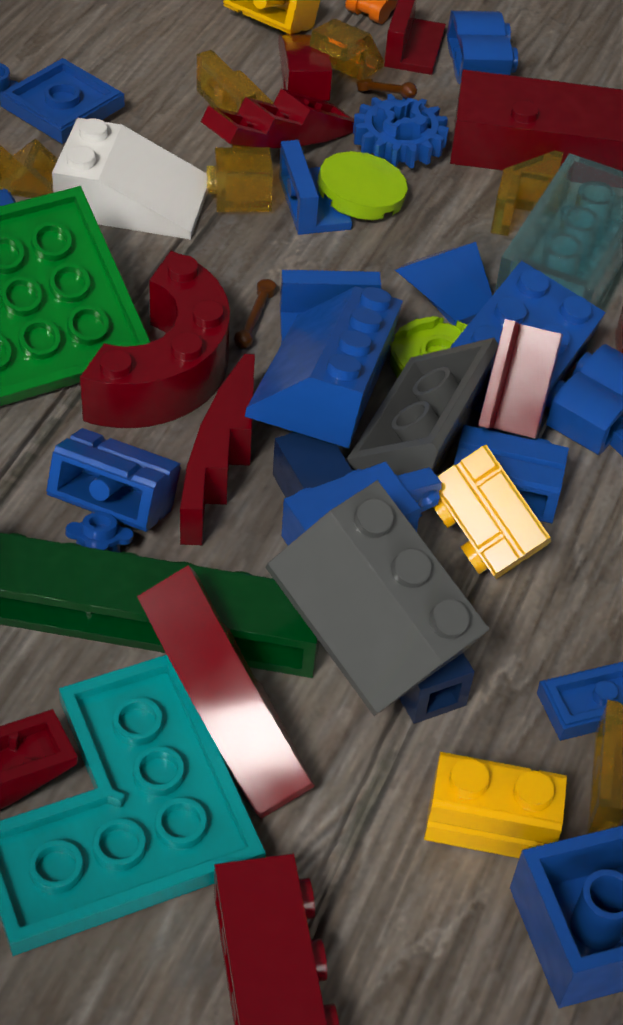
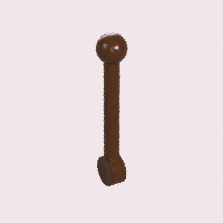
(407, 90)
(265, 289)

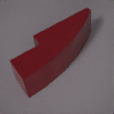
(304, 67)

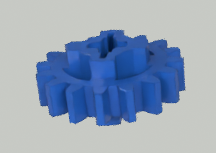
(400, 130)

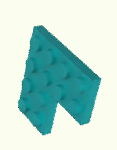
(146, 829)

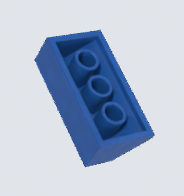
(328, 366)

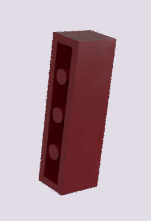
(268, 945)

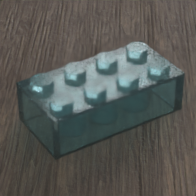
(574, 230)

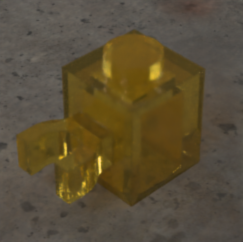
(241, 179)

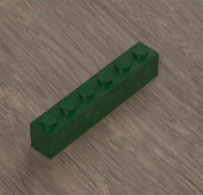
(96, 591)

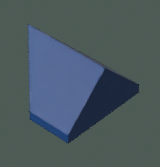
(451, 281)

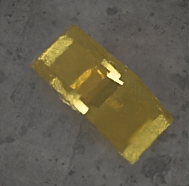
(349, 48)
(27, 171)
(522, 188)

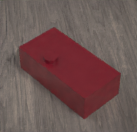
(520, 118)

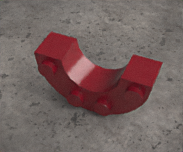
(171, 374)

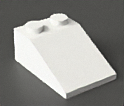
(130, 180)

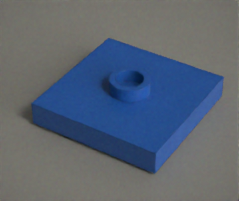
(58, 96)

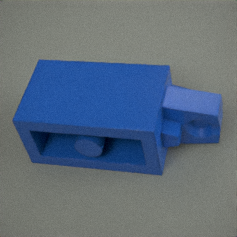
(410, 491)

